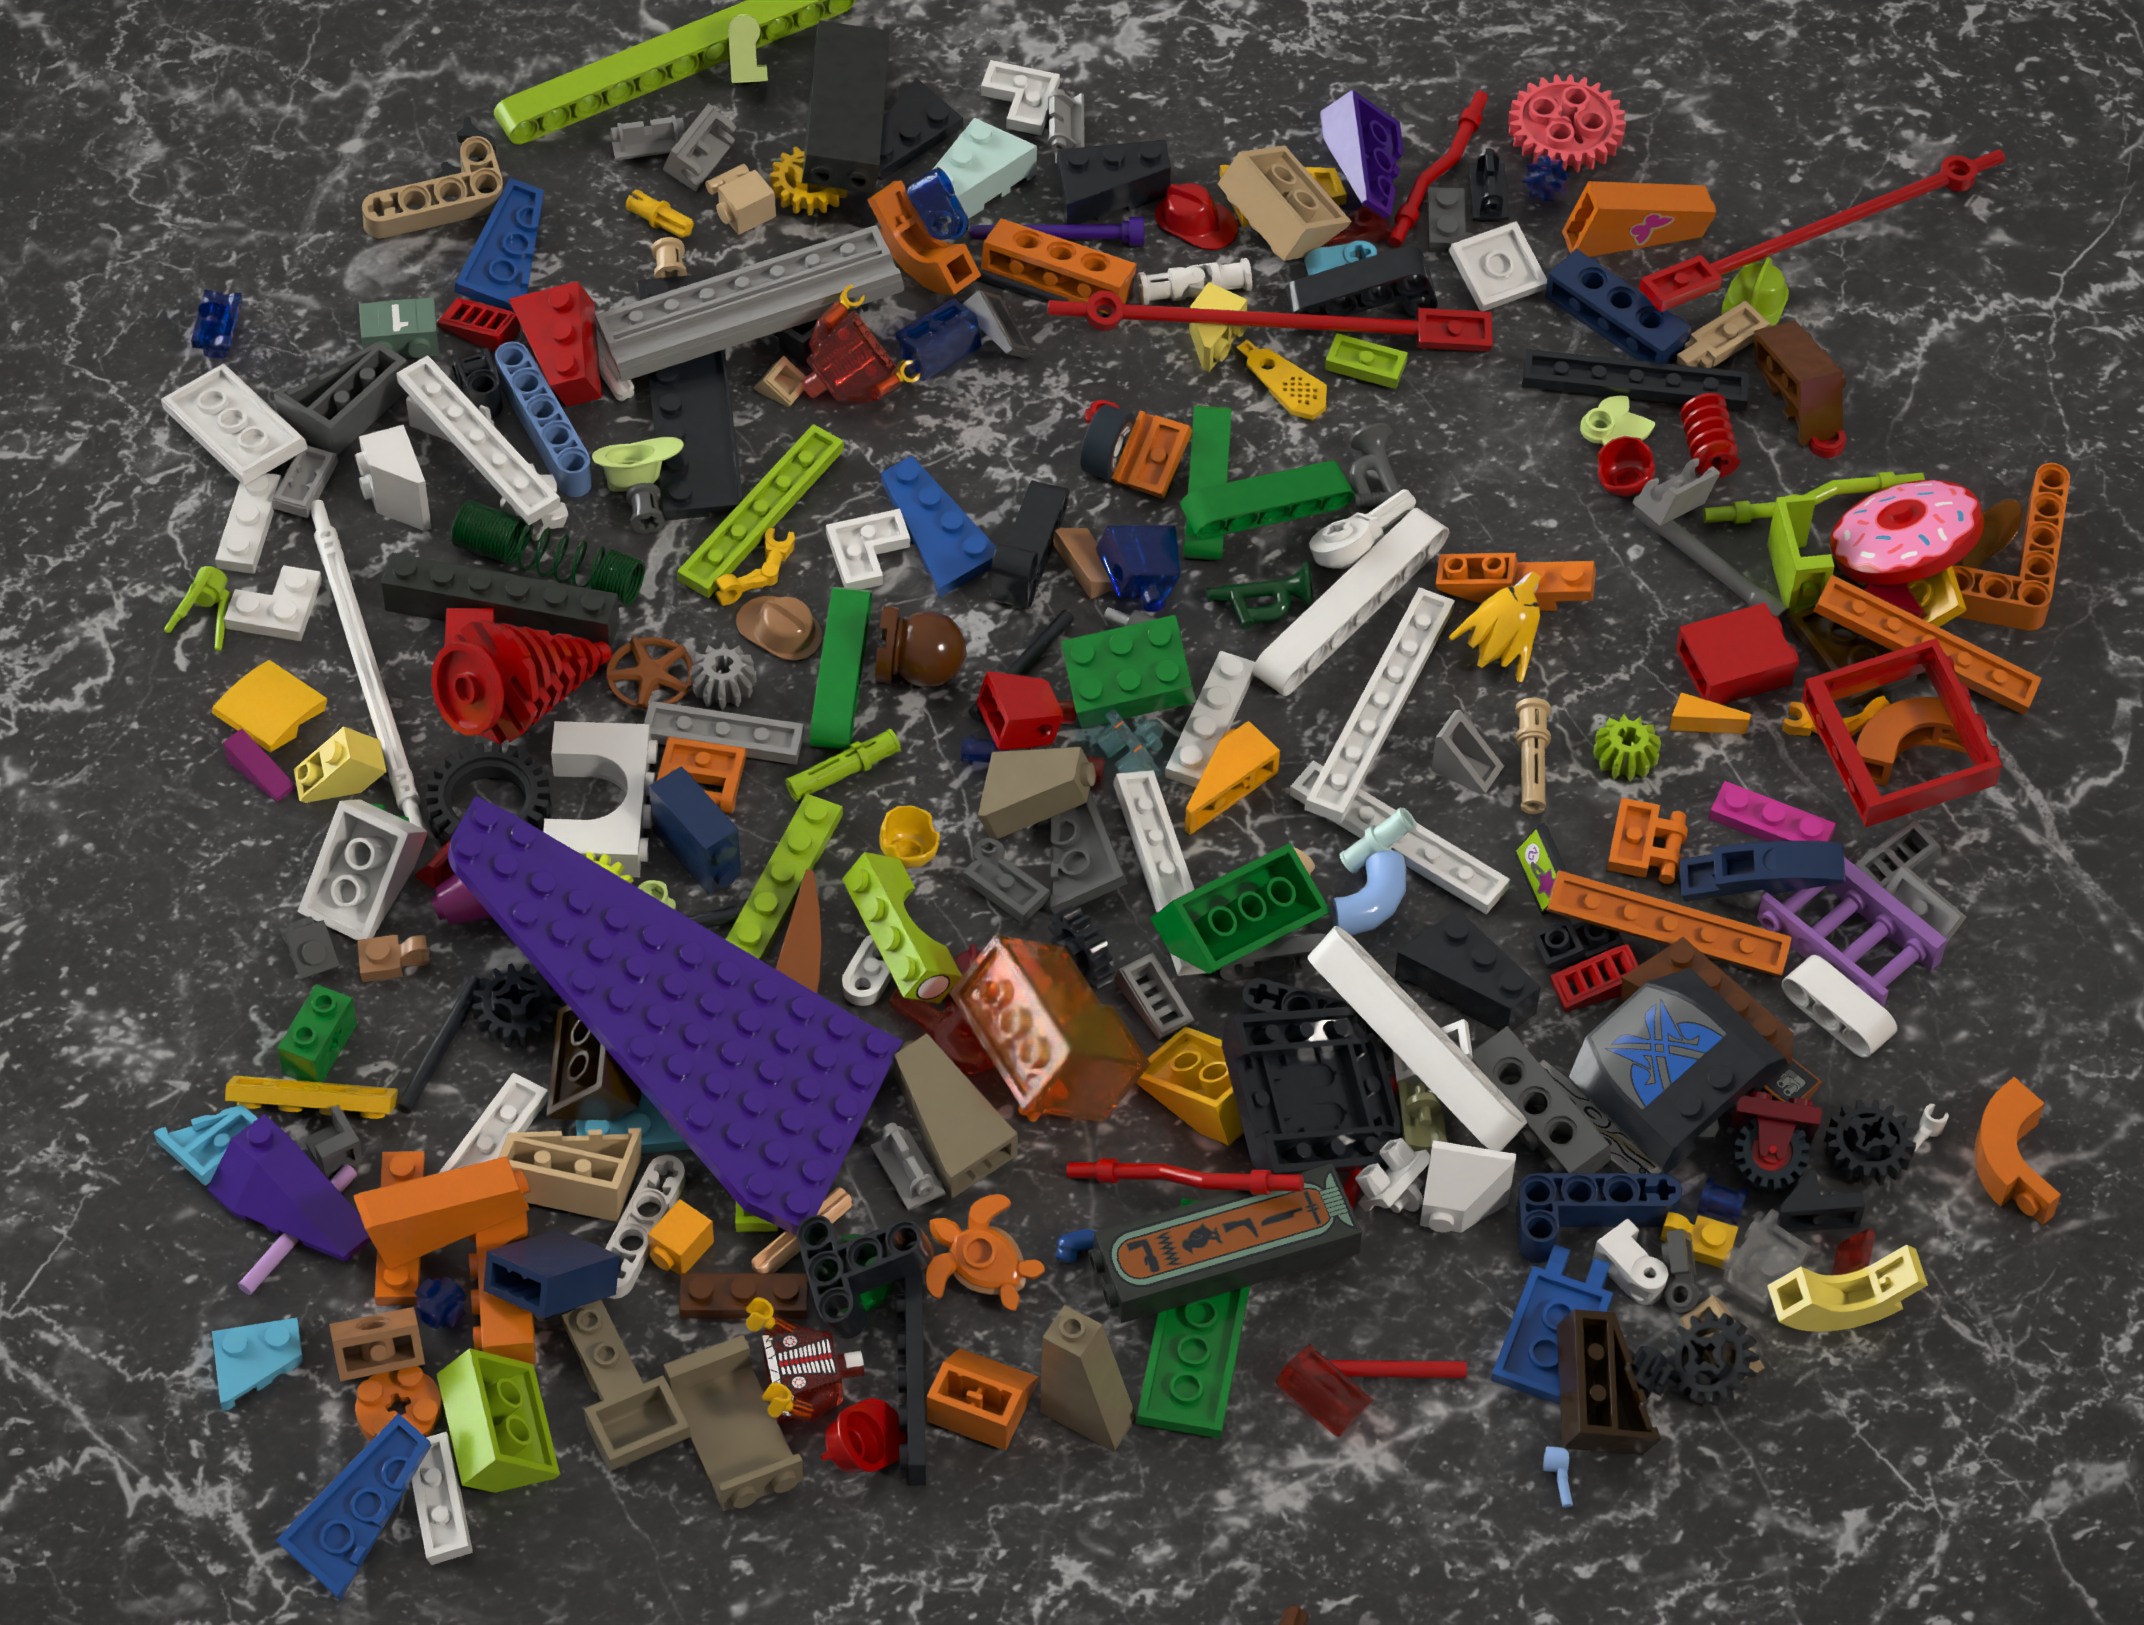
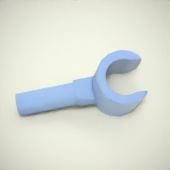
(1557, 1460)

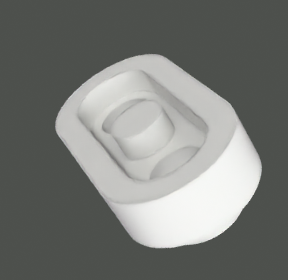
(866, 972)

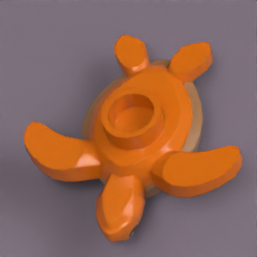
(981, 1255)

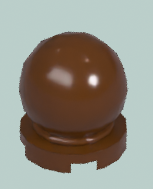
(922, 648)

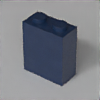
(695, 830)
(551, 1273)

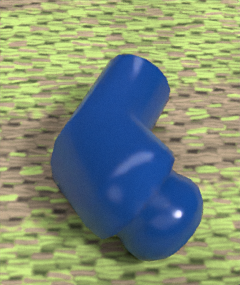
(1073, 1242)

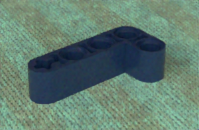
(1658, 1193)

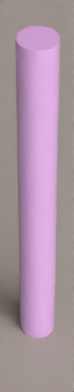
(286, 1242)

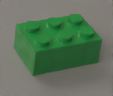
(1128, 670)

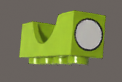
(916, 961)

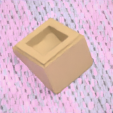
(781, 382)

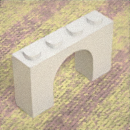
(618, 755)

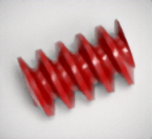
(1710, 434)

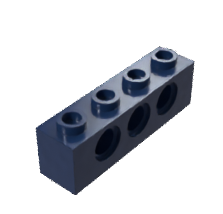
(1616, 310)

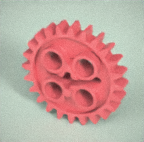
(1567, 122)

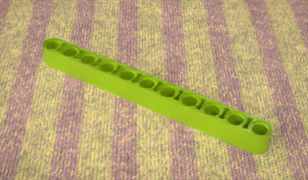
(651, 66)

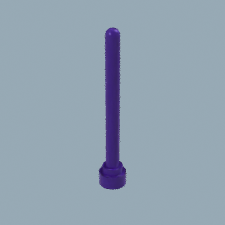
(1129, 231)

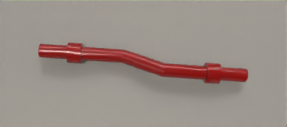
(1408, 212)
(1257, 1182)

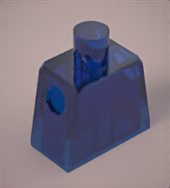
(1141, 562)

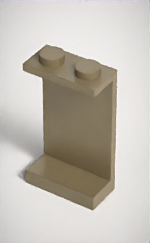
(731, 1424)

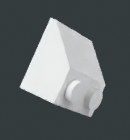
(393, 477)

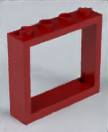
(1923, 657)

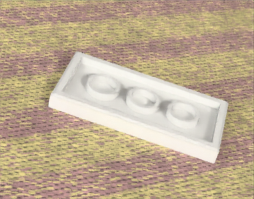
(234, 424)

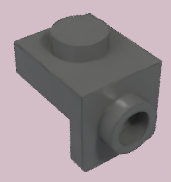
(310, 947)

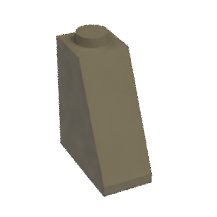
(1032, 787)

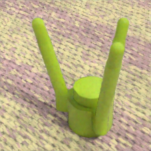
(205, 591)

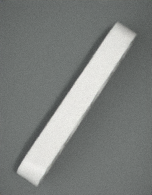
(637, 1225)

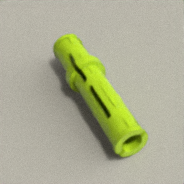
(857, 758)

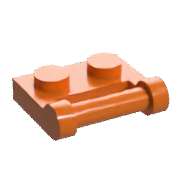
(707, 765)

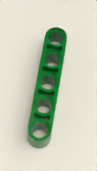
(1207, 469)
(1266, 499)
(841, 668)

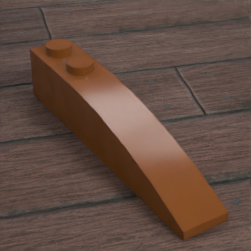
(802, 943)

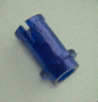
(977, 749)

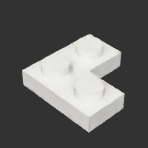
(1027, 91)
(858, 543)
(278, 614)

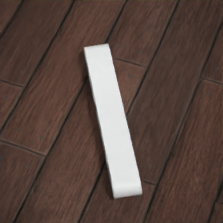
(1350, 602)
(1417, 1039)

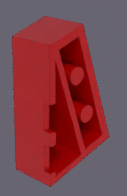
(564, 339)

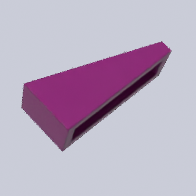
(257, 766)

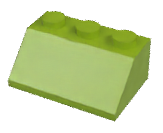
(497, 1422)

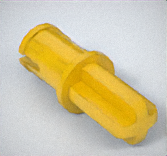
(659, 214)

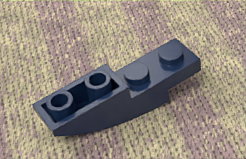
(1762, 866)

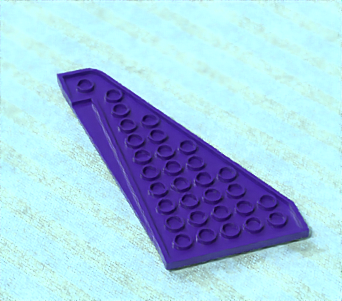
(719, 1042)

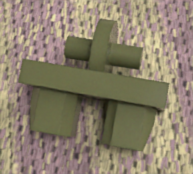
(1420, 1116)

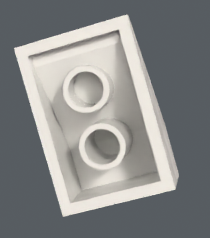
(361, 868)

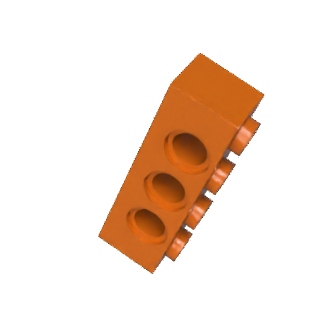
(1055, 263)

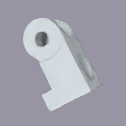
(1630, 1266)

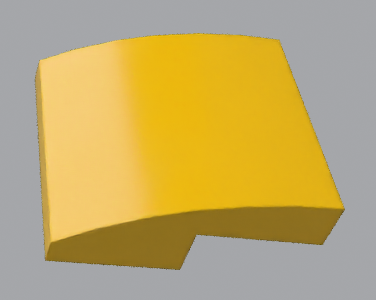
(269, 705)

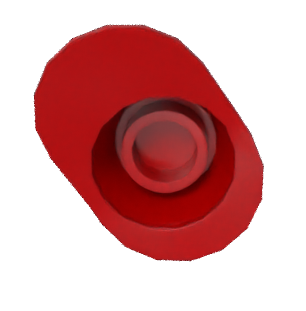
(1195, 217)
(864, 1437)

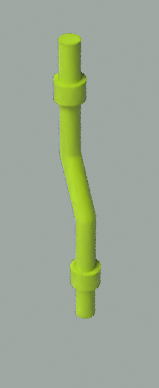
(1743, 512)

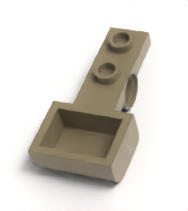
(632, 1414)

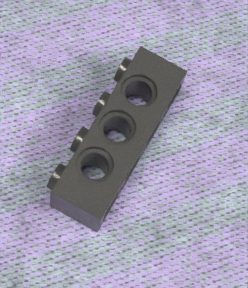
(1507, 1056)

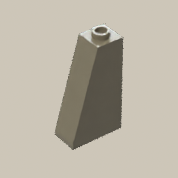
(954, 1119)
(1083, 1380)

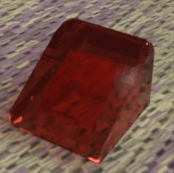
(1854, 1253)

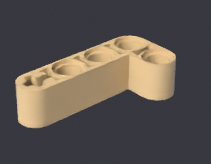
(431, 196)

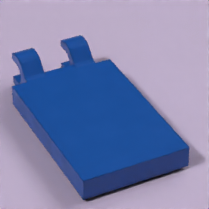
(1531, 1347)

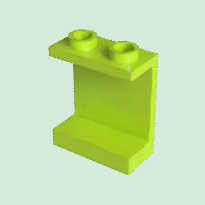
(1797, 577)

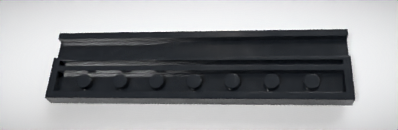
(694, 406)

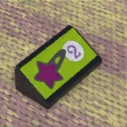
(1539, 864)

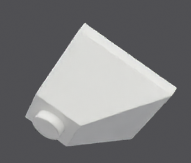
(1465, 1186)

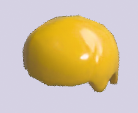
(909, 836)

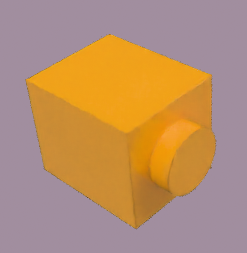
(680, 1238)

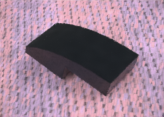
(1570, 944)

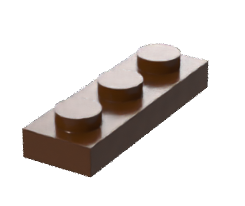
(730, 1293)

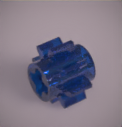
(1555, 180)
(440, 1302)

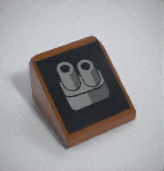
(1793, 1082)

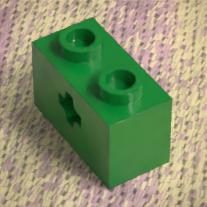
(317, 1035)

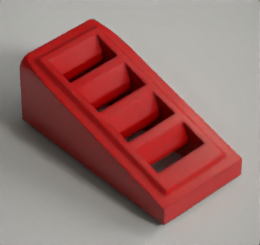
(505, 321)
(1606, 962)

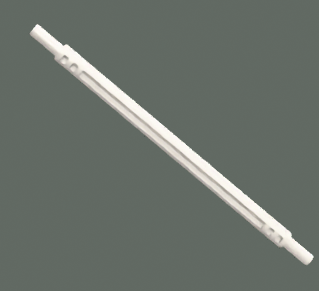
(366, 666)

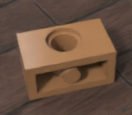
(377, 1344)

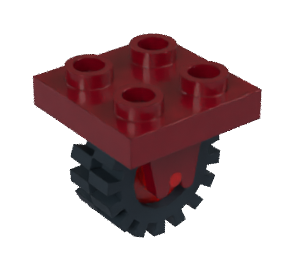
(1772, 1139)

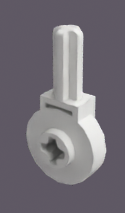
(1349, 539)

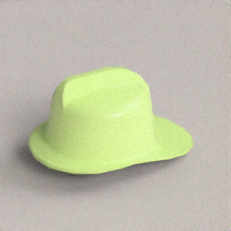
(635, 462)

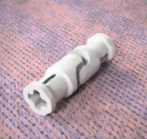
(1189, 281)

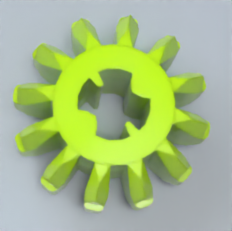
(1627, 747)

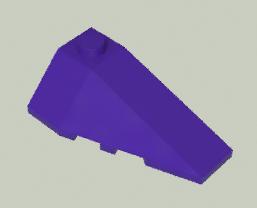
(1365, 147)
(279, 1186)

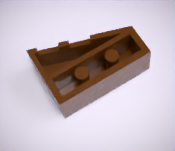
(1804, 379)

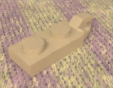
(1722, 337)

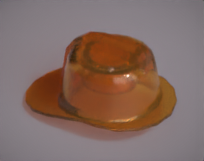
(1999, 529)

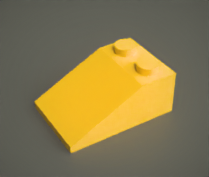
(1195, 1084)

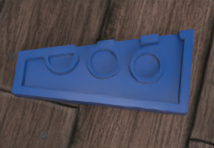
(505, 249)
(945, 537)
(349, 1514)

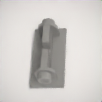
(1067, 124)
(635, 140)
(906, 1167)

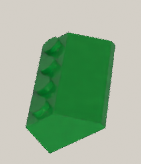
(1241, 911)

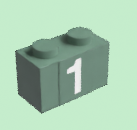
(402, 326)

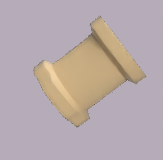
(668, 256)

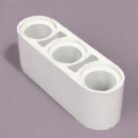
(1839, 1006)

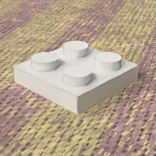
(1498, 266)

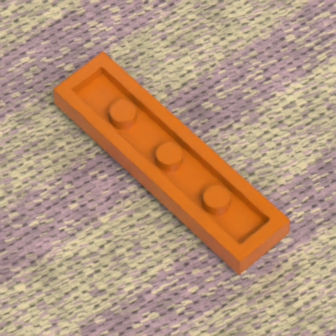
(399, 1283)

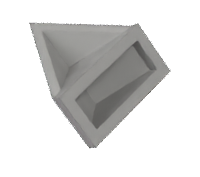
(1464, 755)

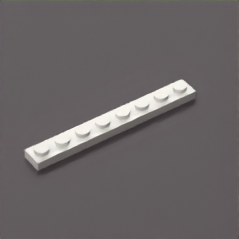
(1379, 705)

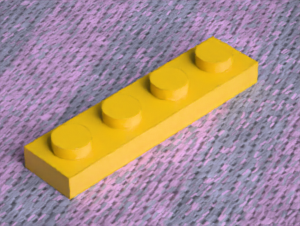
(294, 1095)

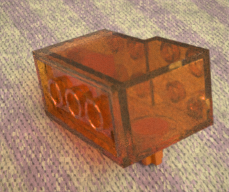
(1048, 1030)

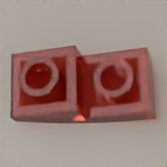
(1365, 226)

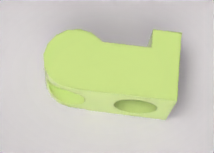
(742, 35)

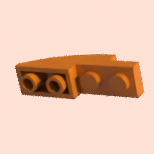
(1484, 574)

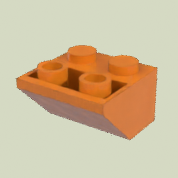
(979, 1398)

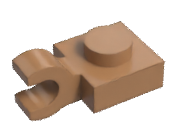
(385, 956)

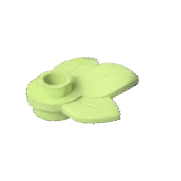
(1614, 421)

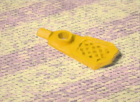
(1290, 385)

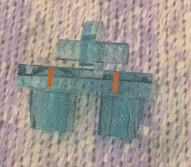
(1119, 735)

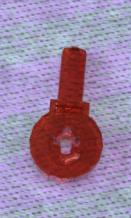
(948, 1031)

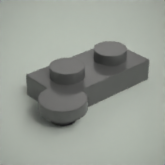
(1445, 218)
(1003, 881)

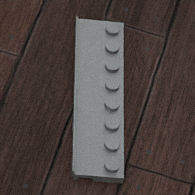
(747, 303)

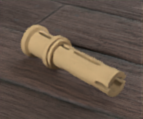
(1533, 740)

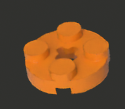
(403, 1385)

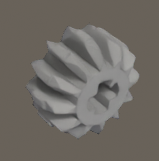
(723, 676)

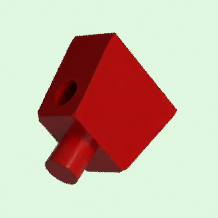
(1022, 710)

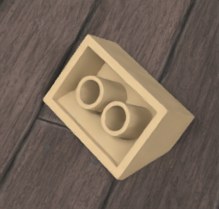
(1282, 201)

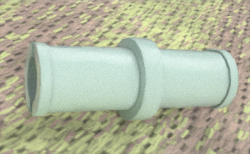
(1378, 839)

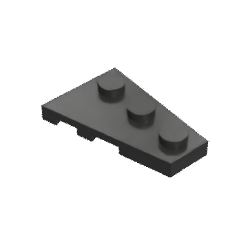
(1082, 857)

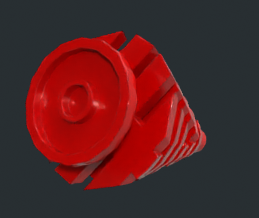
(509, 676)

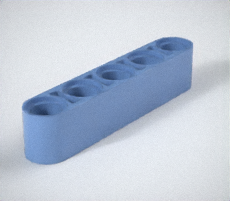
(543, 419)

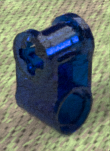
(935, 201)

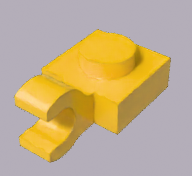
(1709, 1237)

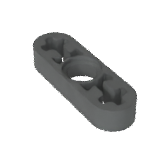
(1278, 958)

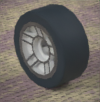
(1105, 441)

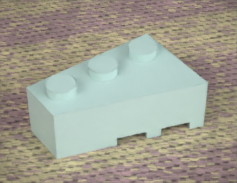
(986, 165)

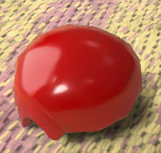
(1625, 466)

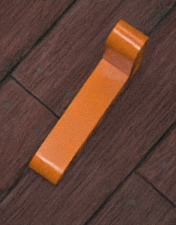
(2024, 598)

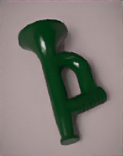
(1296, 585)

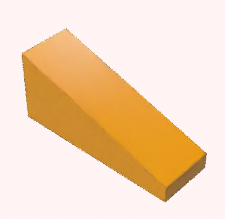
(1706, 716)

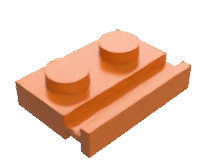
(1152, 454)

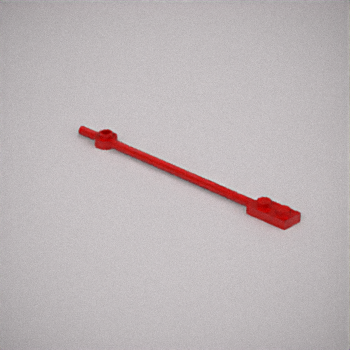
(1698, 277)
(1432, 327)

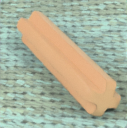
(787, 1245)

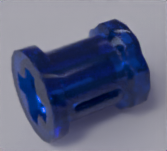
(1722, 1201)

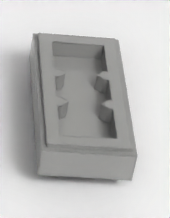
(304, 481)

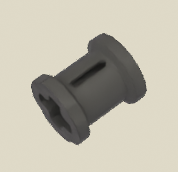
(646, 511)

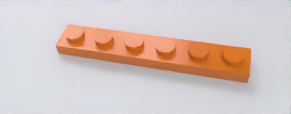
(1900, 629)
(1668, 922)

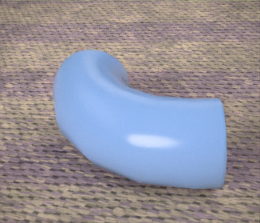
(1377, 899)

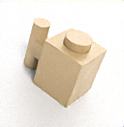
(743, 198)

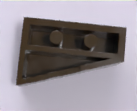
(1598, 1389)

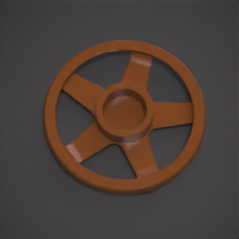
(649, 673)

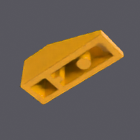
(1236, 768)

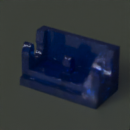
(940, 338)

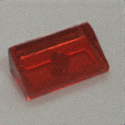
(1323, 1390)

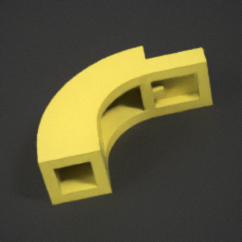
(1847, 1300)

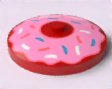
(1907, 532)

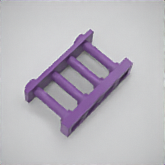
(1879, 907)

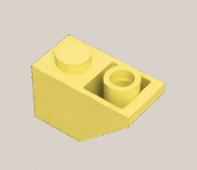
(1215, 340)
(340, 767)

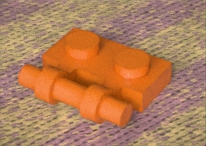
(1634, 837)

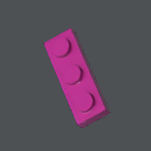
(1767, 817)

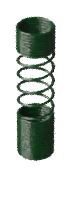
(503, 537)

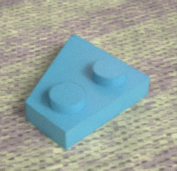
(205, 1142)
(254, 1356)

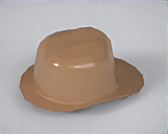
(780, 627)

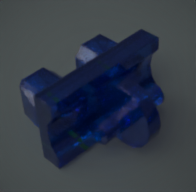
(216, 323)

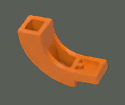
(931, 262)
(1902, 727)
(1999, 1165)

